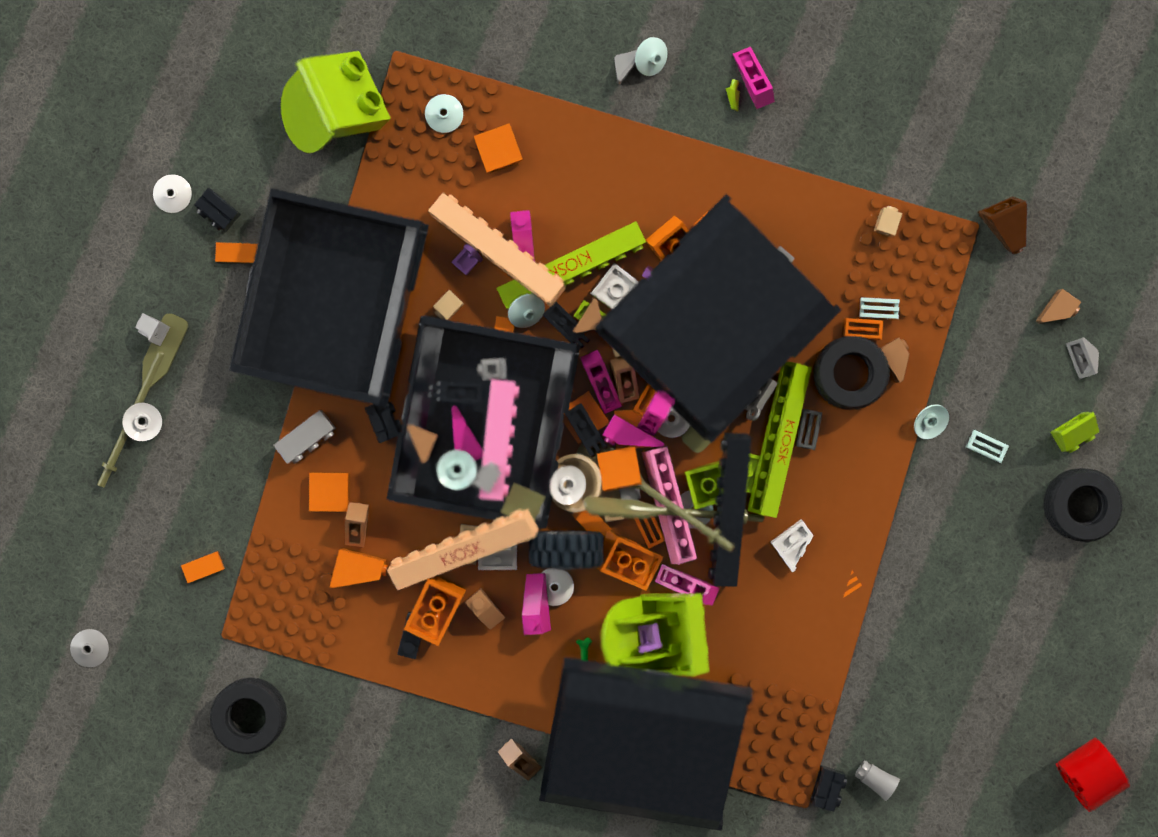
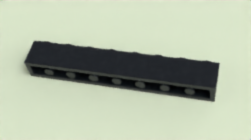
(730, 507)

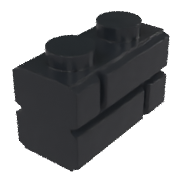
(217, 209)
(384, 421)
(828, 788)

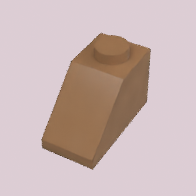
(1060, 307)
(897, 358)
(624, 380)
(356, 524)
(484, 609)
(519, 759)

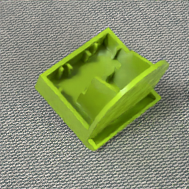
(330, 100)
(679, 627)

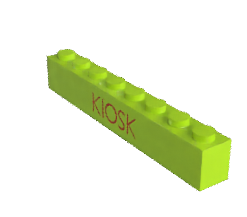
(584, 260)
(779, 439)

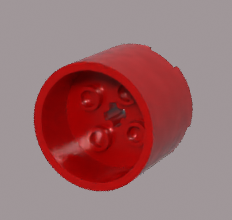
(1092, 774)

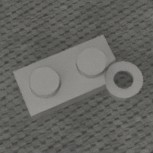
(758, 403)

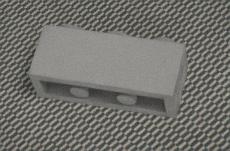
(305, 437)

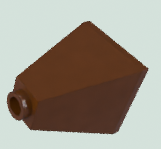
(1008, 222)

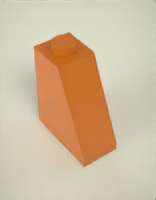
(357, 568)

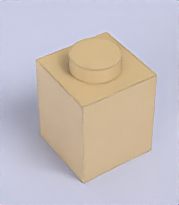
(888, 221)
(447, 306)

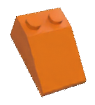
(667, 237)
(629, 560)
(434, 609)

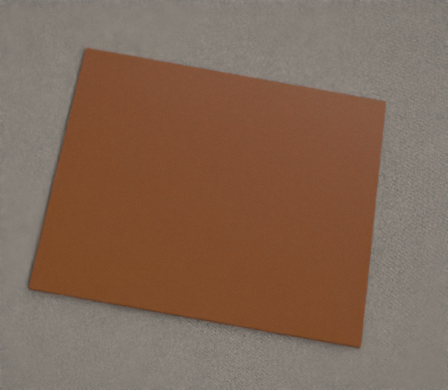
(581, 181)

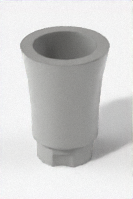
(877, 780)

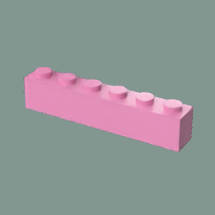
(499, 433)
(674, 527)

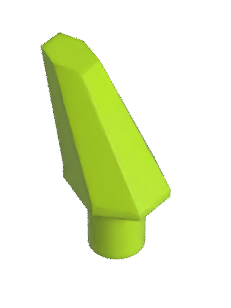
(733, 94)

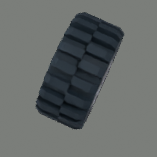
(566, 549)

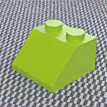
(1075, 431)
(703, 484)

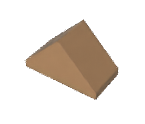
(589, 319)
(423, 441)

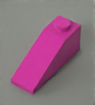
(754, 78)
(522, 231)
(601, 381)
(656, 413)
(624, 433)
(464, 437)
(686, 583)
(535, 606)

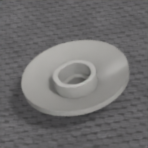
(97, 643)

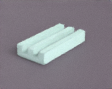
(879, 300)
(972, 440)

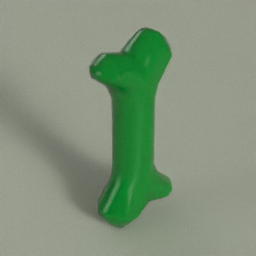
(584, 646)

